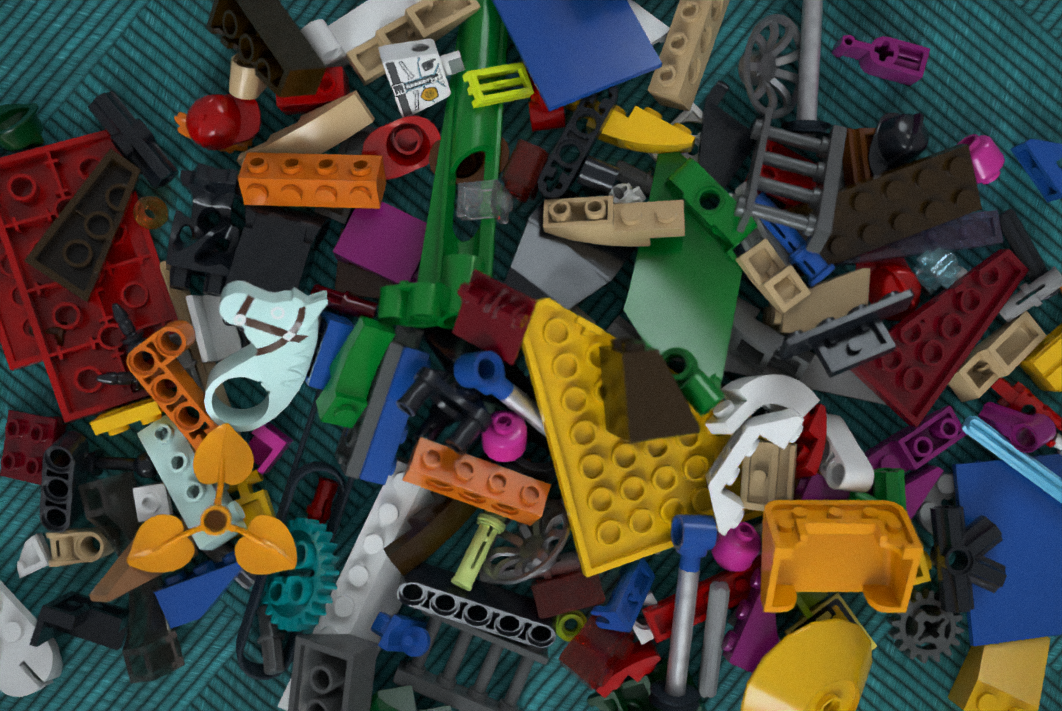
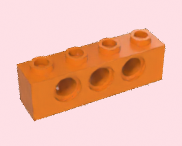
(476, 482)

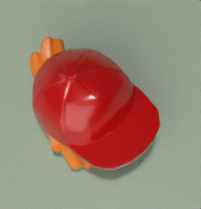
(221, 122)

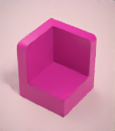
(268, 446)

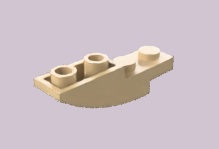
(605, 223)

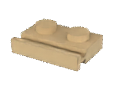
(768, 475)

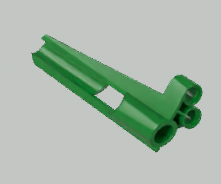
(465, 130)

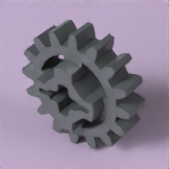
(911, 631)

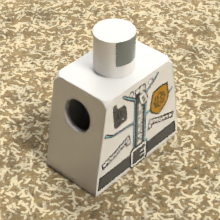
(418, 73)

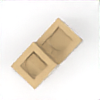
(772, 277)

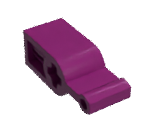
(900, 61)

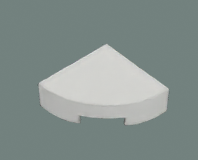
(33, 555)

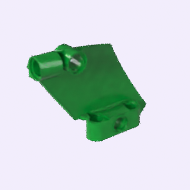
(690, 284)

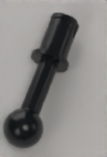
(141, 464)

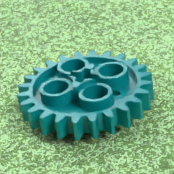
(300, 599)

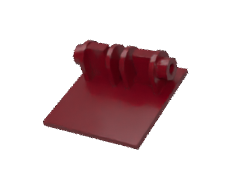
(493, 316)
(25, 444)

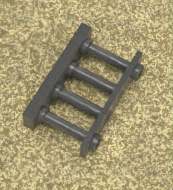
(824, 173)
(444, 685)

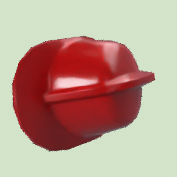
(402, 144)
(889, 277)

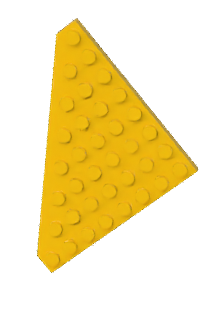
(613, 490)

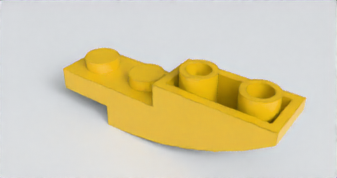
(641, 131)

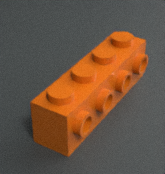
(312, 180)

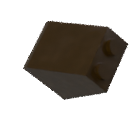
(642, 394)

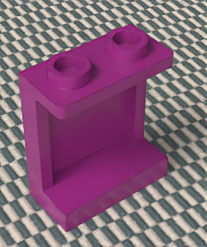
(383, 243)

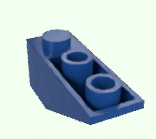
(193, 594)

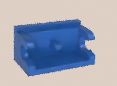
(626, 597)

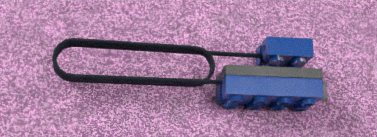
(363, 451)

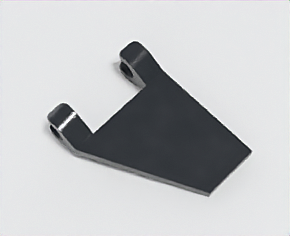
(722, 138)

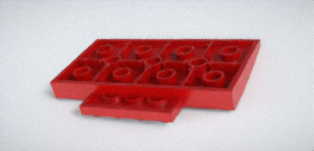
(32, 195)

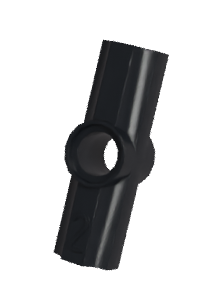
(133, 139)

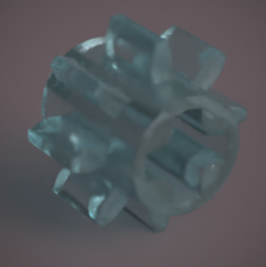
(937, 268)

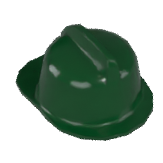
(20, 127)

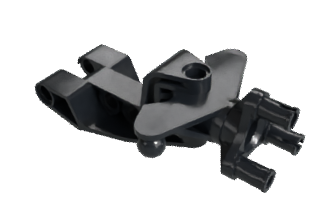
(540, 269)

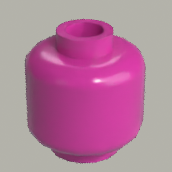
(985, 157)
(505, 437)
(737, 548)

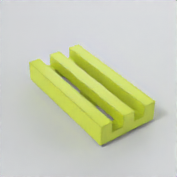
(478, 89)

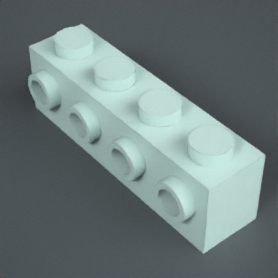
(174, 463)

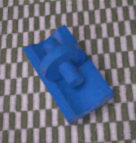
(402, 634)

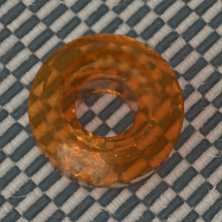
(154, 204)

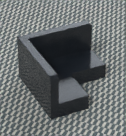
(82, 618)

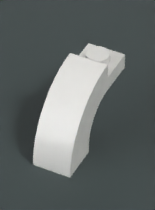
(749, 393)

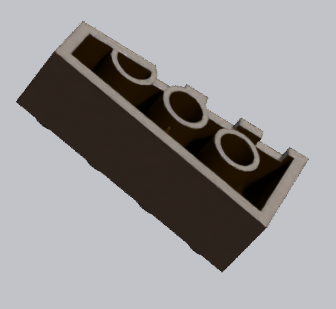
(270, 43)
(86, 229)

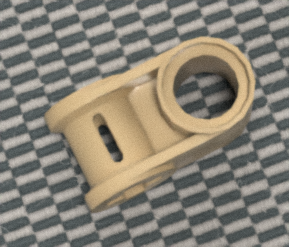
(243, 81)
(76, 546)

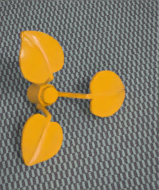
(264, 548)

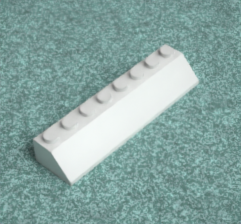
(369, 577)

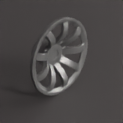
(763, 66)
(532, 550)

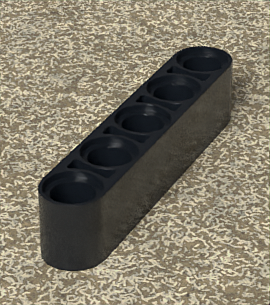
(482, 607)

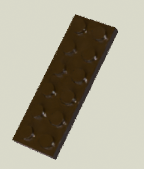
(899, 203)

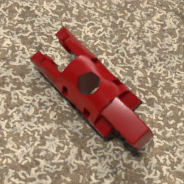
(1018, 396)

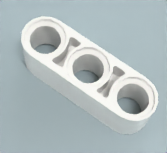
(843, 460)

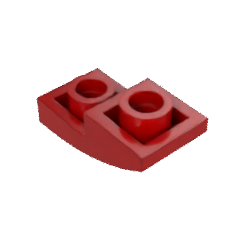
(811, 442)
(638, 664)

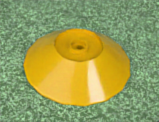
(812, 670)

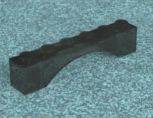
(150, 643)

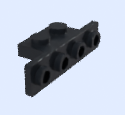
(851, 338)

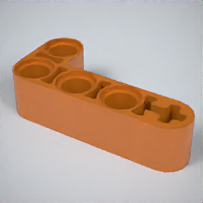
(168, 367)

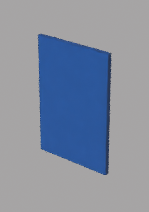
(577, 45)
(1030, 549)

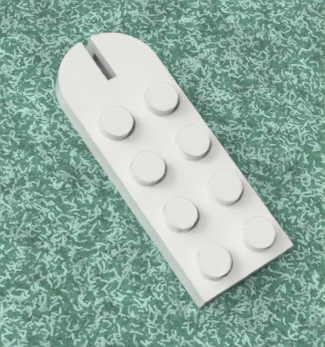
(23, 666)

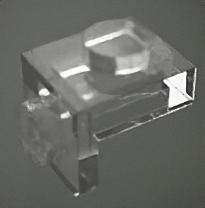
(484, 201)

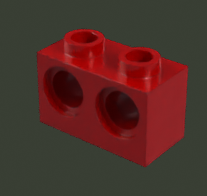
(332, 86)

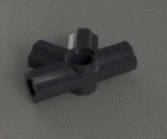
(969, 564)

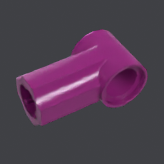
(1017, 426)

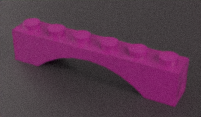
(755, 629)

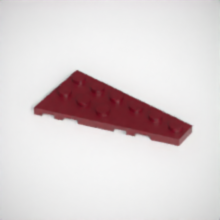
(940, 337)

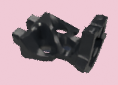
(211, 192)

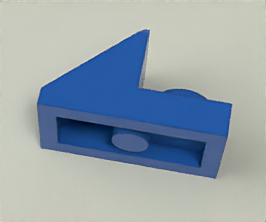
(1040, 164)

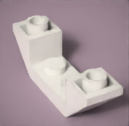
(778, 428)

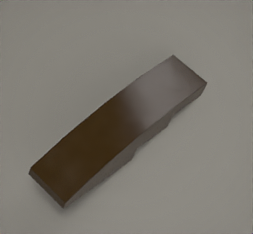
(429, 530)

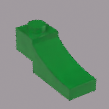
(353, 372)

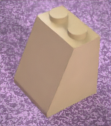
(827, 299)

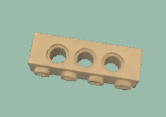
(687, 52)

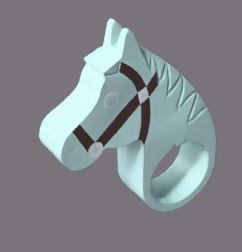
(280, 351)

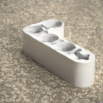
(352, 29)

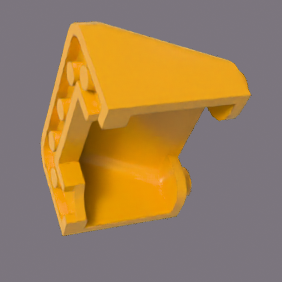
(838, 549)

